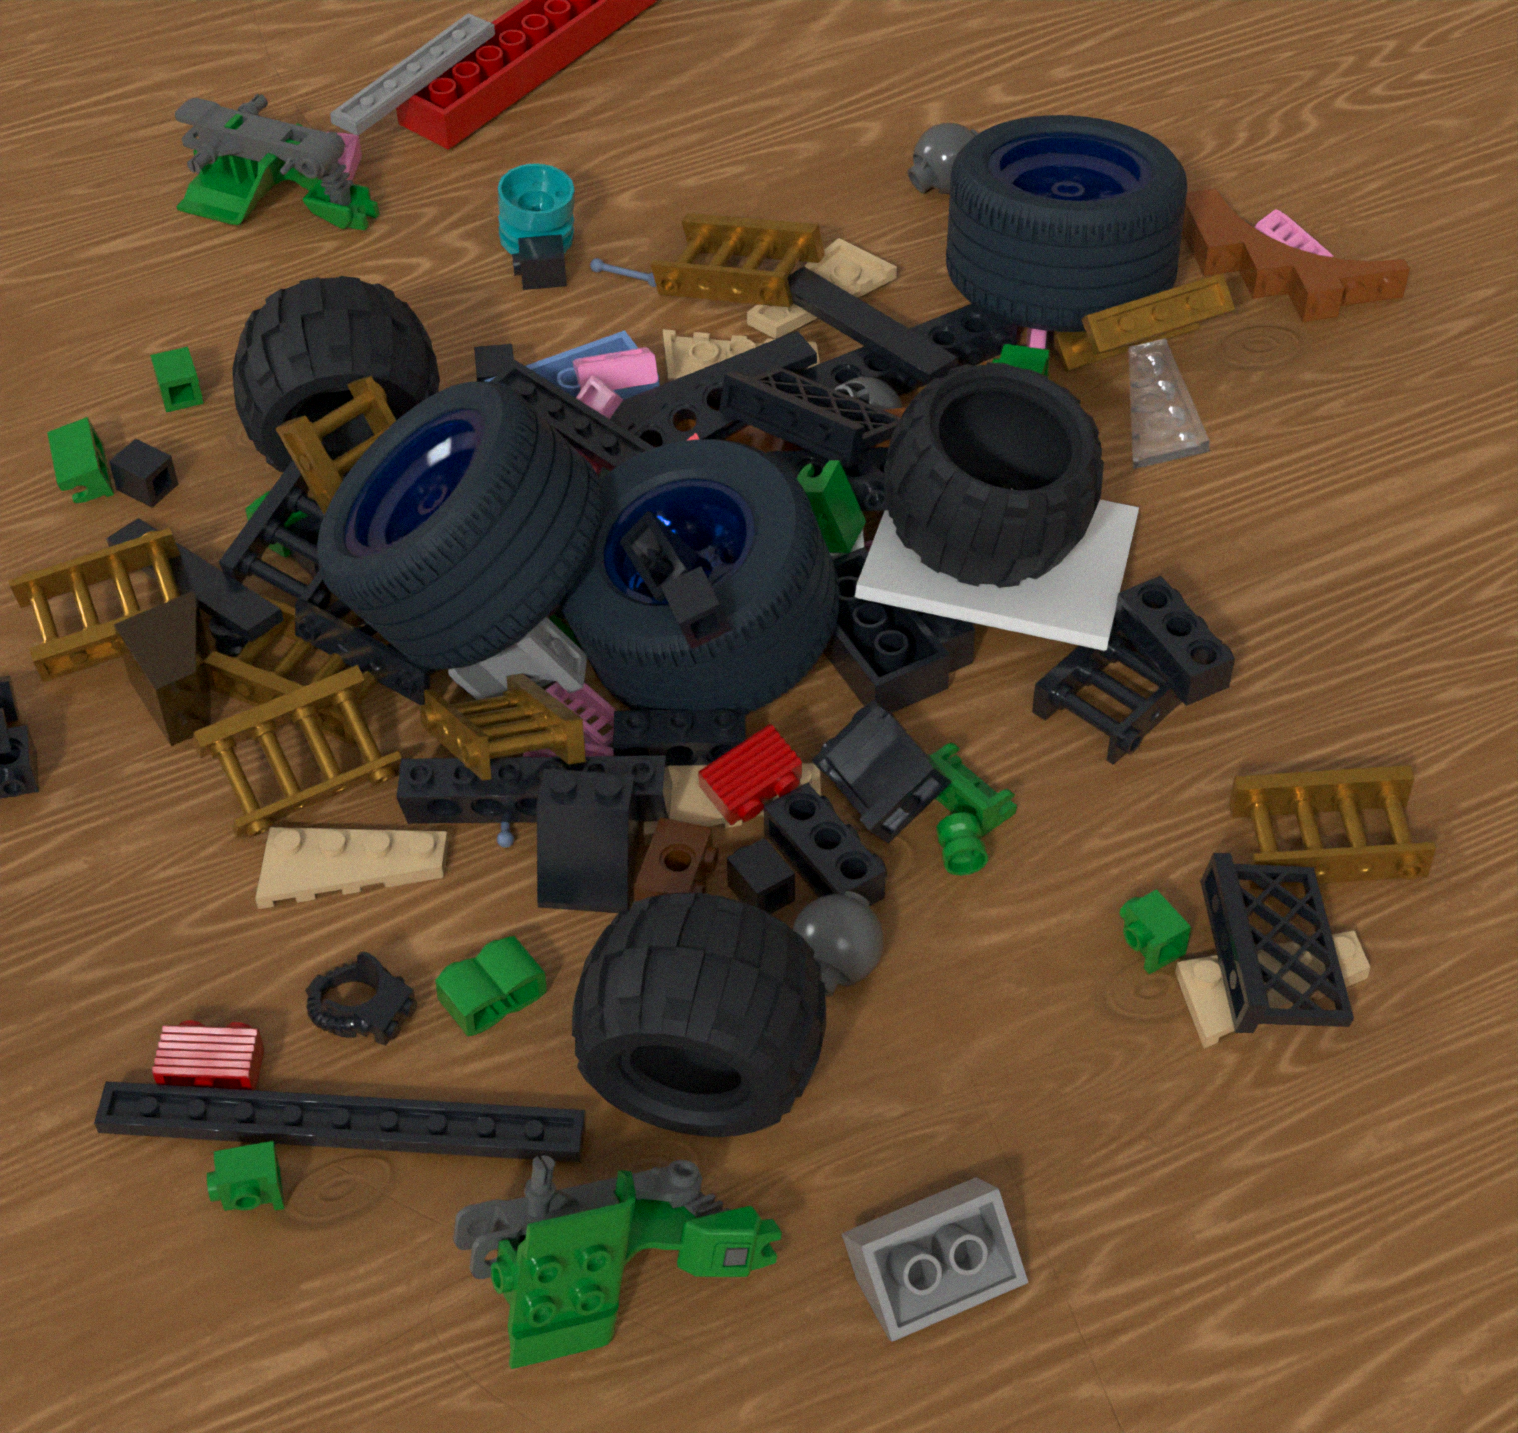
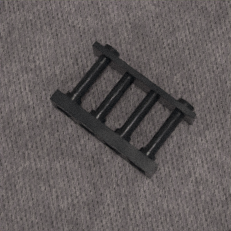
(267, 528)
(358, 648)
(1085, 668)

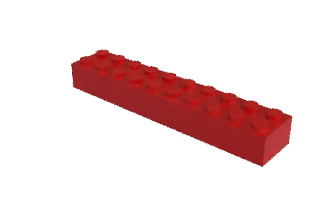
(526, 50)

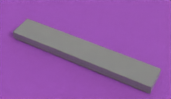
(412, 74)

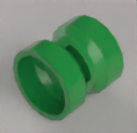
(959, 836)

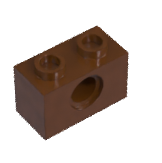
(676, 860)

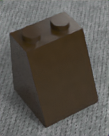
(166, 665)

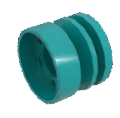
(535, 203)

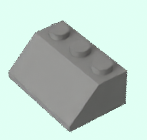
(936, 1257)

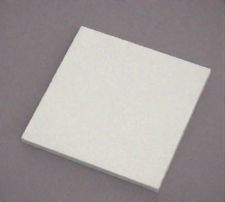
(1065, 605)

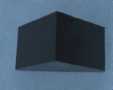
(657, 553)

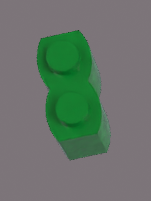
(490, 985)

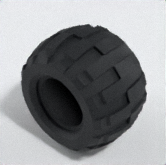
(316, 342)
(1002, 427)
(699, 1015)

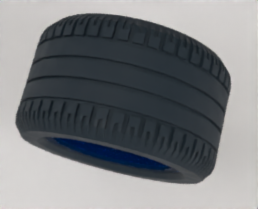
(1063, 219)
(461, 526)
(759, 556)

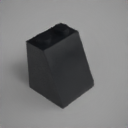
(586, 840)

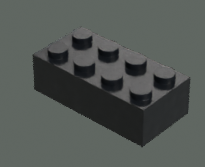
(883, 648)

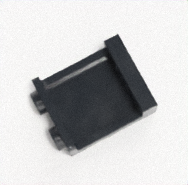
(881, 771)

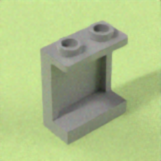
(541, 655)

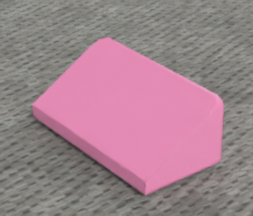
(619, 368)

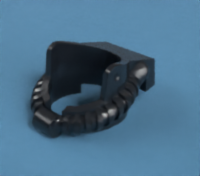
(379, 1015)

